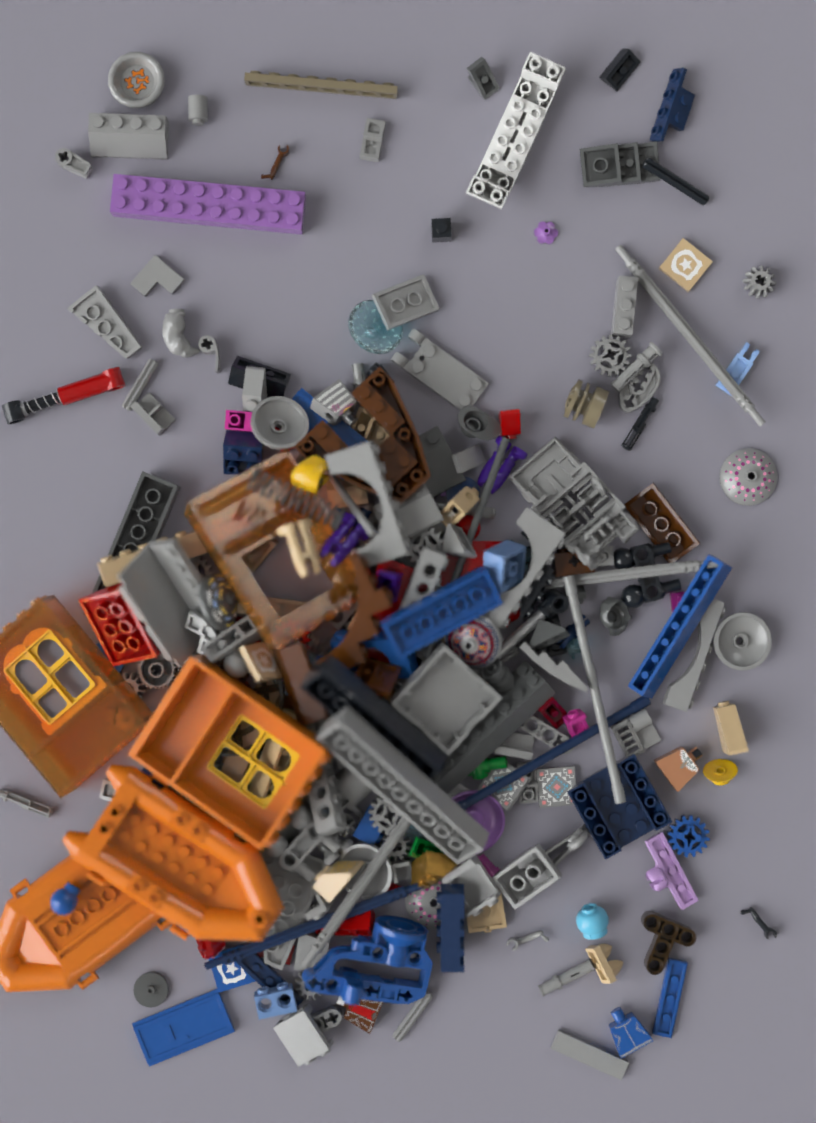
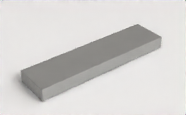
(589, 1054)

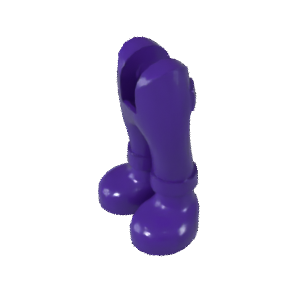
(504, 471)
(342, 550)

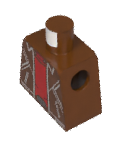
(361, 1015)

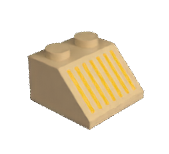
(335, 878)

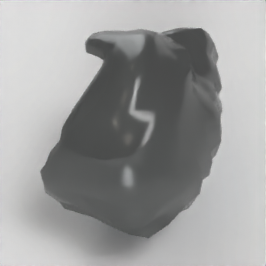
(614, 615)

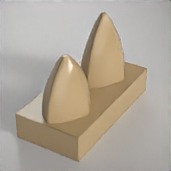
(605, 969)

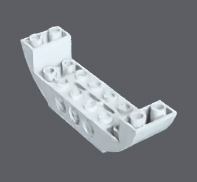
(516, 131)

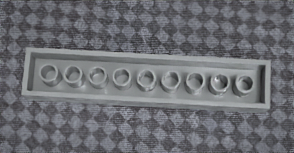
(402, 785)

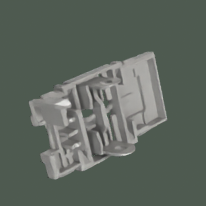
(549, 478)

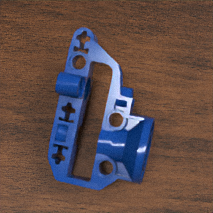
(398, 941)

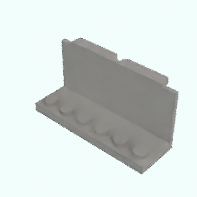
(161, 591)

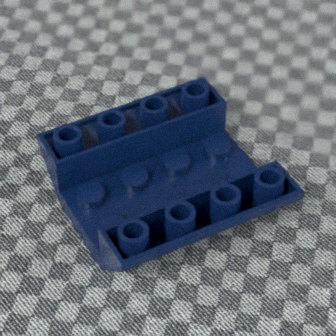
(621, 823)

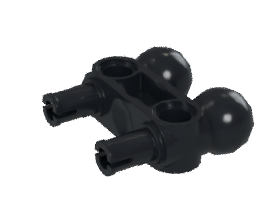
(636, 595)

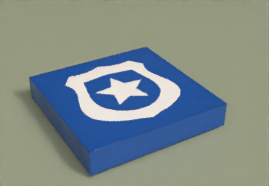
(230, 975)

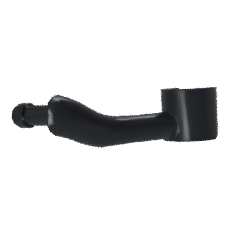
(759, 921)

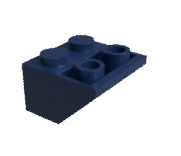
(241, 452)

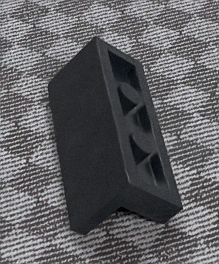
(275, 379)

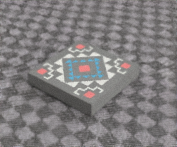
(554, 784)
(508, 795)

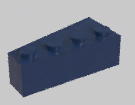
(451, 927)

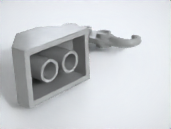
(534, 870)

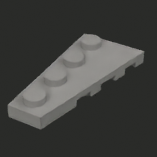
(101, 316)

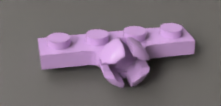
(668, 872)

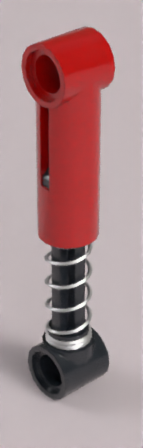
(106, 381)

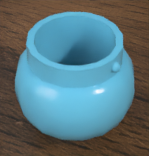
(592, 921)

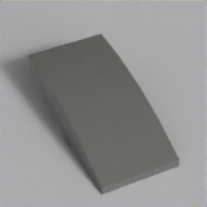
(617, 164)

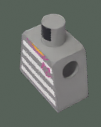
(335, 404)

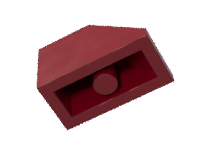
(553, 712)

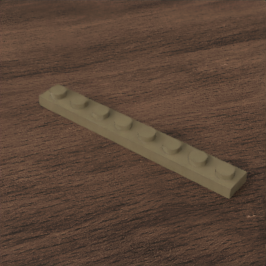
(313, 84)

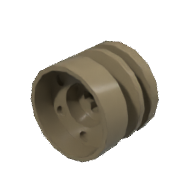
(585, 403)

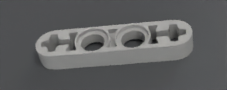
(542, 727)

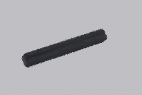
(675, 181)

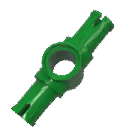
(487, 766)

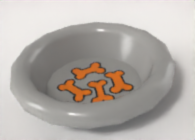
(136, 79)

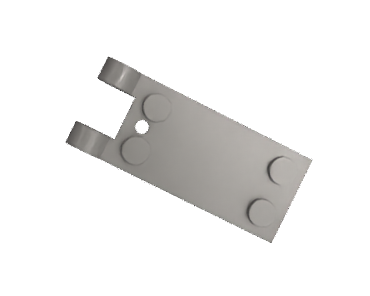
(442, 372)

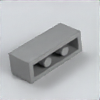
(624, 306)

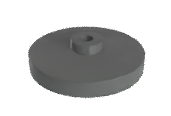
(151, 989)

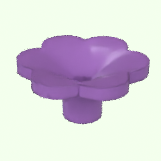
(543, 236)

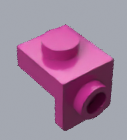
(575, 721)

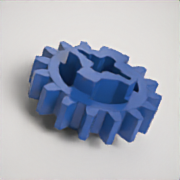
(689, 827)

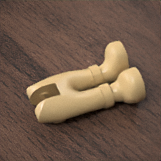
(298, 556)

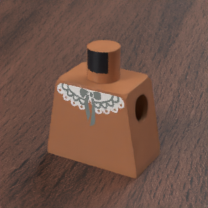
(679, 766)

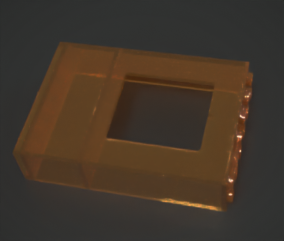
(238, 521)

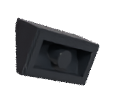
(620, 69)

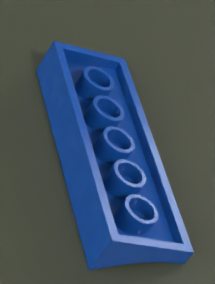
(441, 612)

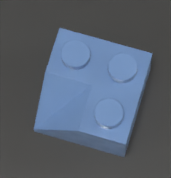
(505, 564)

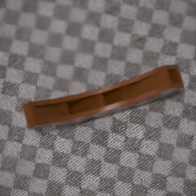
(365, 625)

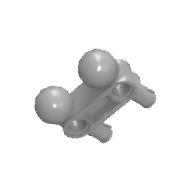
(301, 844)

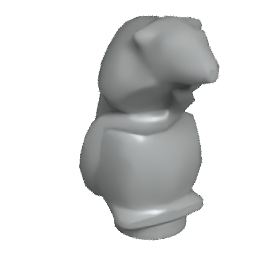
(173, 334)

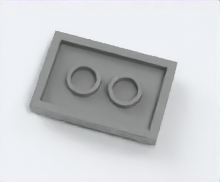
(405, 302)

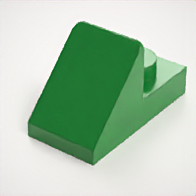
(423, 845)

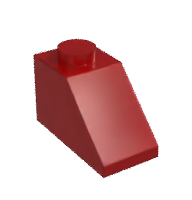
(510, 423)

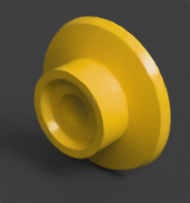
(720, 771)

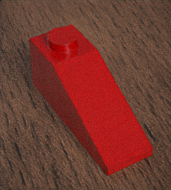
(357, 925)

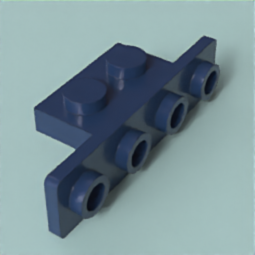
(674, 106)

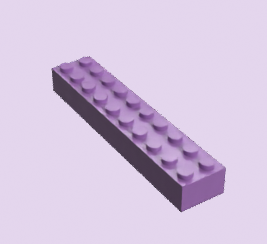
(208, 204)

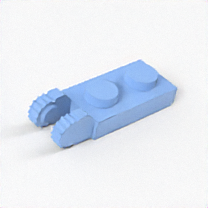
(739, 366)

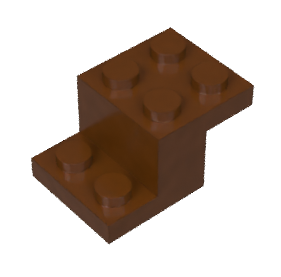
(378, 676)

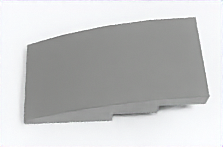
(558, 669)

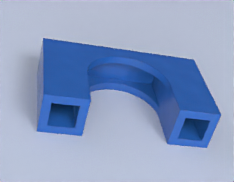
(380, 641)

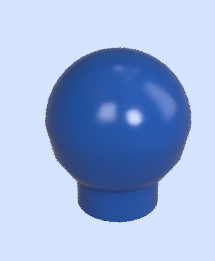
(65, 899)

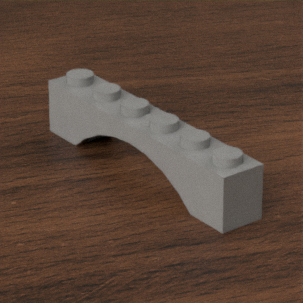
(680, 691)

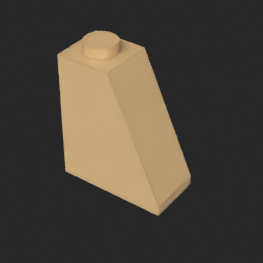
(730, 728)

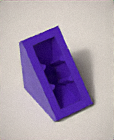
(391, 580)

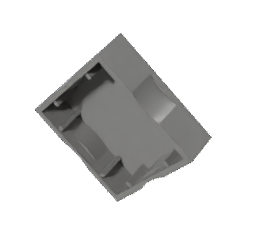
(445, 698)

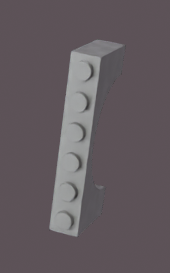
(365, 463)
(544, 540)

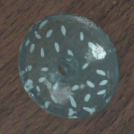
(367, 318)

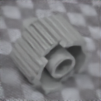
(159, 680)

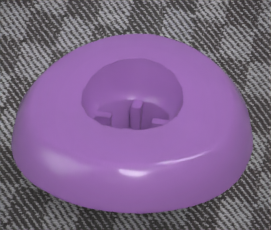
(488, 814)

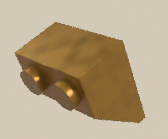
(431, 868)

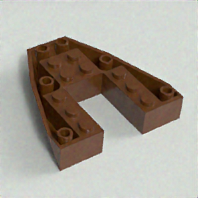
(400, 452)

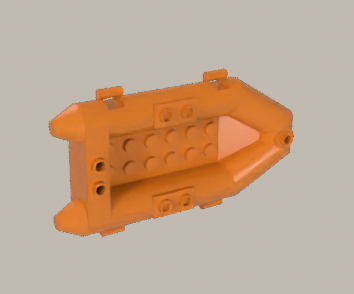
(178, 861)
(56, 950)

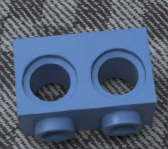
(276, 1006)

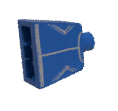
(628, 1032)

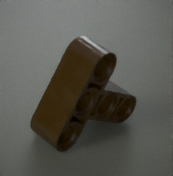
(668, 938)

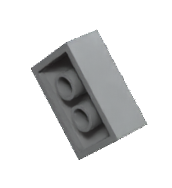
(417, 512)

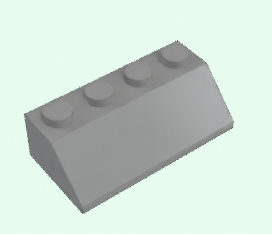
(128, 136)

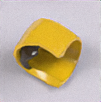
(310, 474)

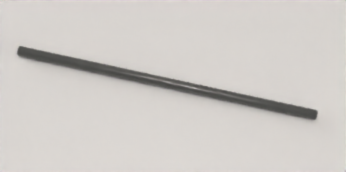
(476, 519)

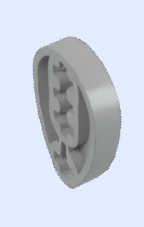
(640, 397)

